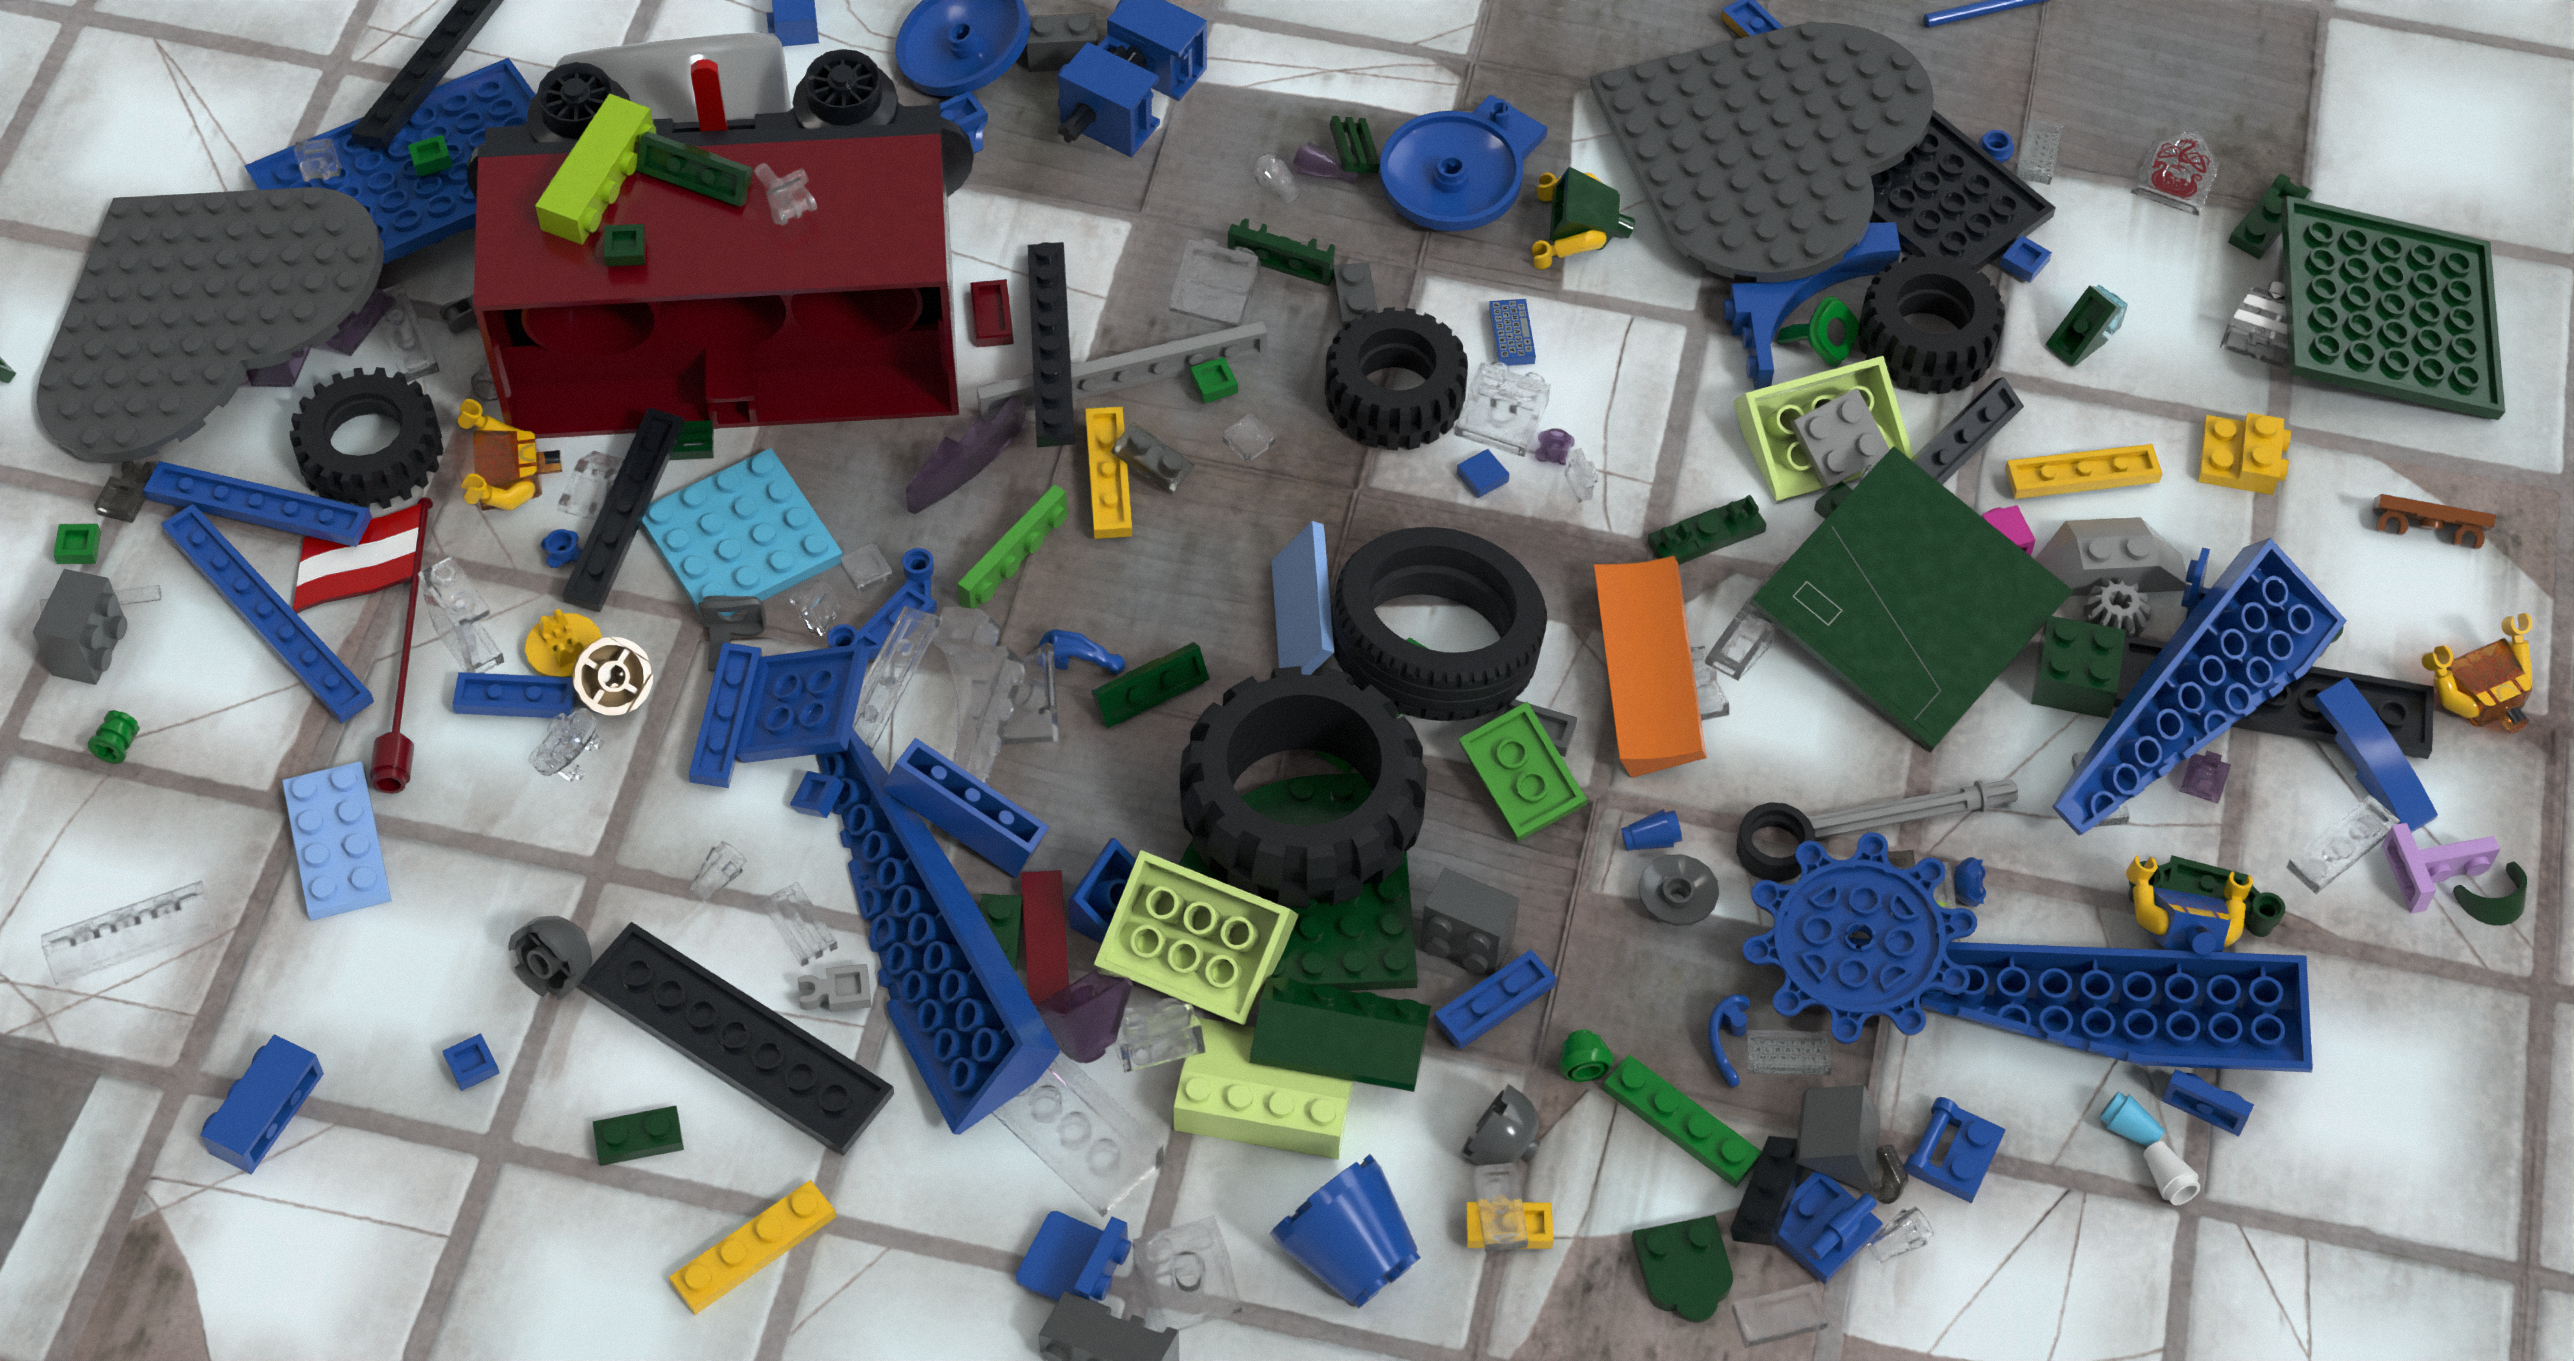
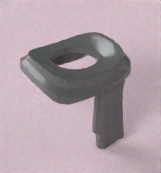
(723, 627)

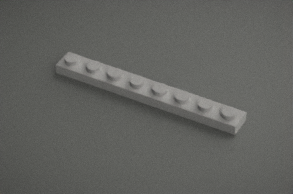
(1135, 367)

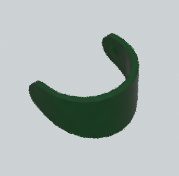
(2496, 910)

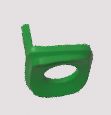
(1816, 331)

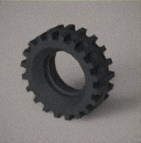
(375, 475)

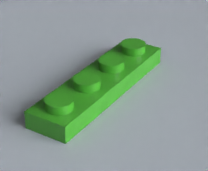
(1012, 548)

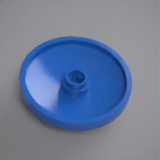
(961, 43)
(1451, 170)

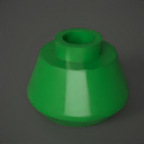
(1584, 1056)

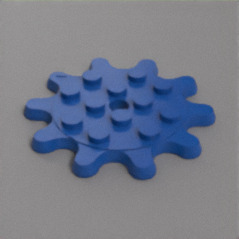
(1866, 896)

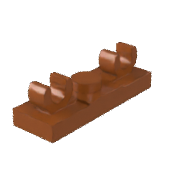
(2433, 517)

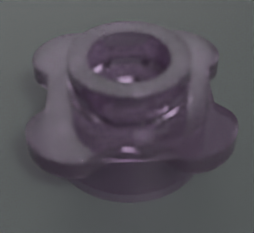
(1552, 439)

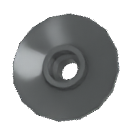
(1679, 876)

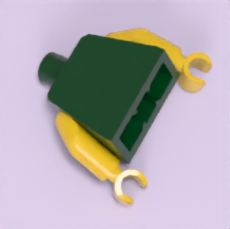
(1582, 215)

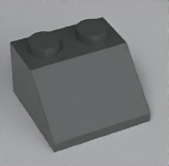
(1058, 39)

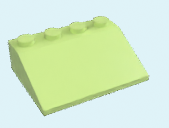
(1773, 443)
(1195, 938)
(1255, 1102)

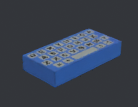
(1512, 332)

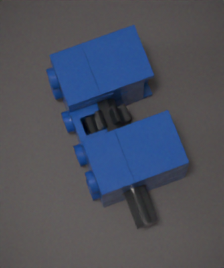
(1110, 85)

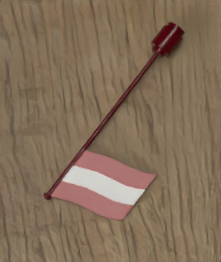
(384, 558)

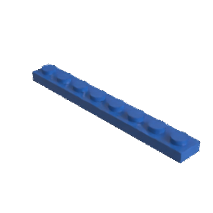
(267, 613)

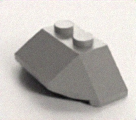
(2114, 548)

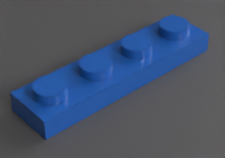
(724, 715)

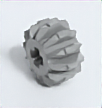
(2118, 607)

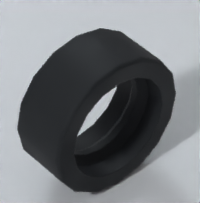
(1772, 815)

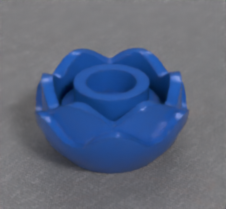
(1969, 882)

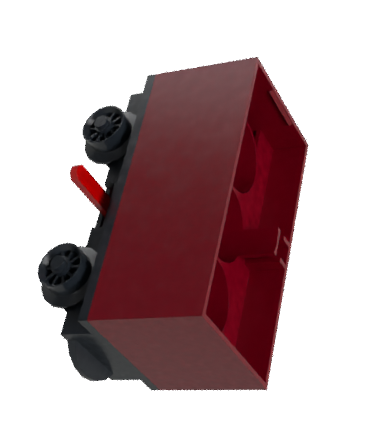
(730, 310)

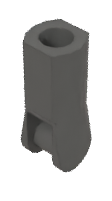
(459, 314)

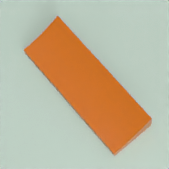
(1649, 665)

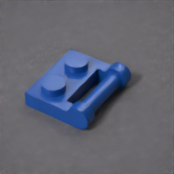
(1967, 1156)

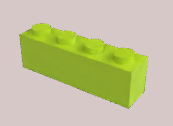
(594, 170)

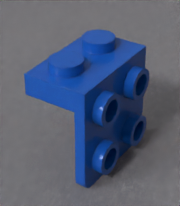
(1074, 1258)

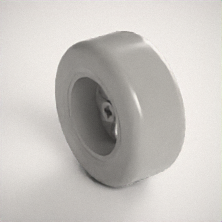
(660, 73)

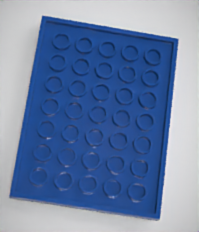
(408, 207)

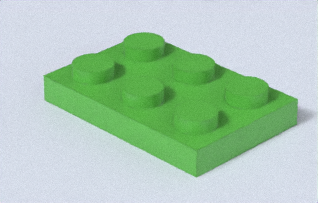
(1522, 771)

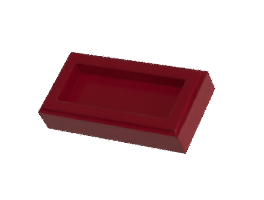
(991, 313)

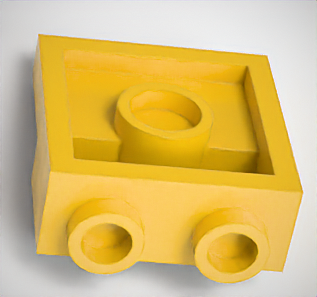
(2244, 452)

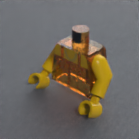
(505, 462)
(2488, 681)

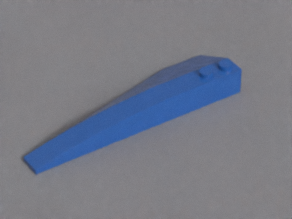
(2229, 656)

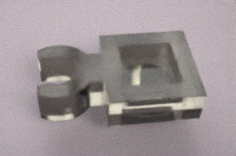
(124, 495)

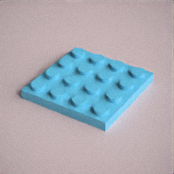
(741, 533)

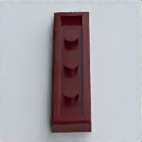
(1044, 934)

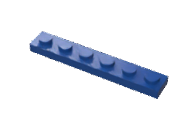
(258, 503)

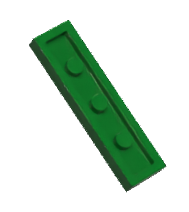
(1682, 1121)

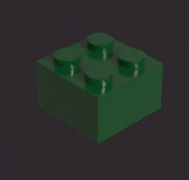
(2078, 667)

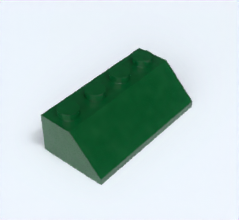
(1340, 1033)

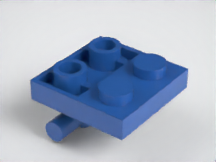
(1827, 1225)

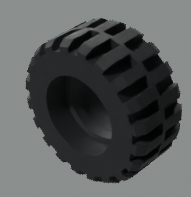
(1940, 289)
(1404, 342)

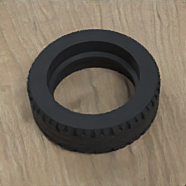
(1449, 566)

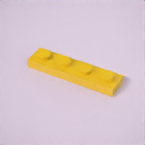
(2083, 471)
(1108, 474)
(752, 1247)

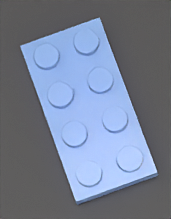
(336, 841)

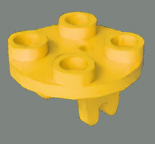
(557, 633)

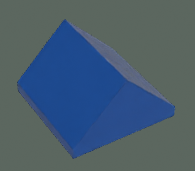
(1100, 891)

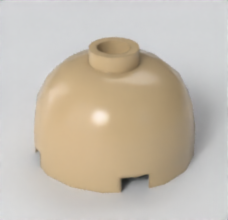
(612, 676)

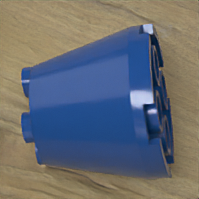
(1351, 1233)

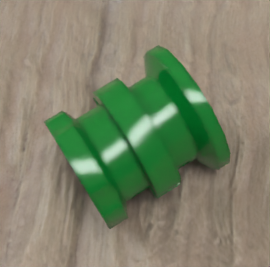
(114, 737)

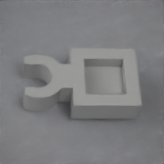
(844, 989)

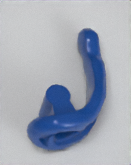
(1077, 645)
(1731, 1013)

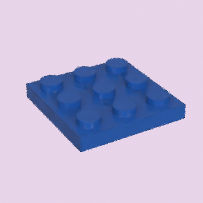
(803, 703)

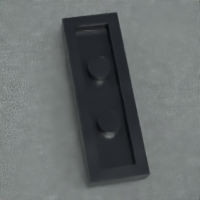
(1768, 1193)

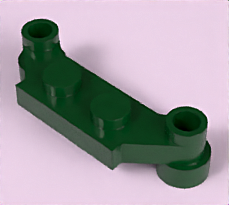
(2184, 875)

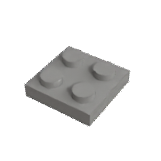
(1840, 438)

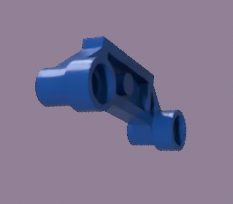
(915, 594)

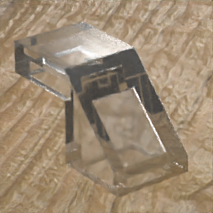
(589, 485)

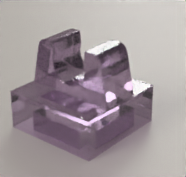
(2205, 776)

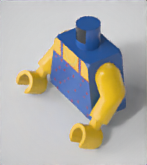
(2186, 919)

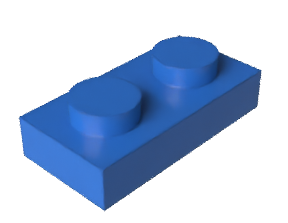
(2207, 1102)

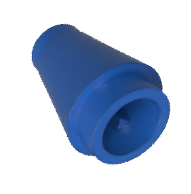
(1653, 832)

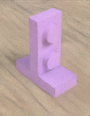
(2420, 868)

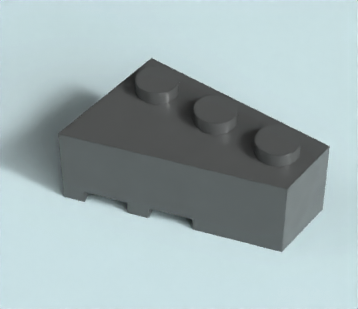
(1086, 1332)

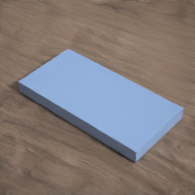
(1303, 601)

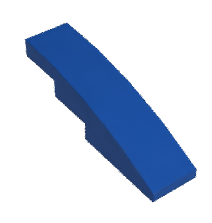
(2376, 754)

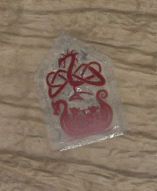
(2178, 172)

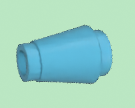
(2131, 1120)

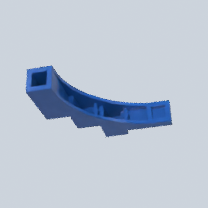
(1761, 308)

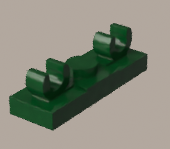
(694, 168)
(1285, 254)
(1708, 531)
(1150, 684)

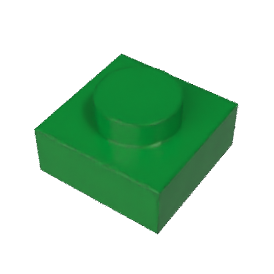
(430, 156)
(1213, 380)
(77, 544)

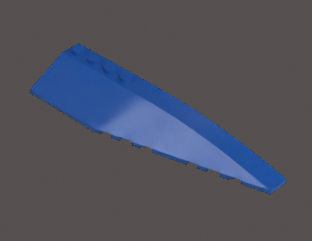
(943, 968)
(2140, 1002)

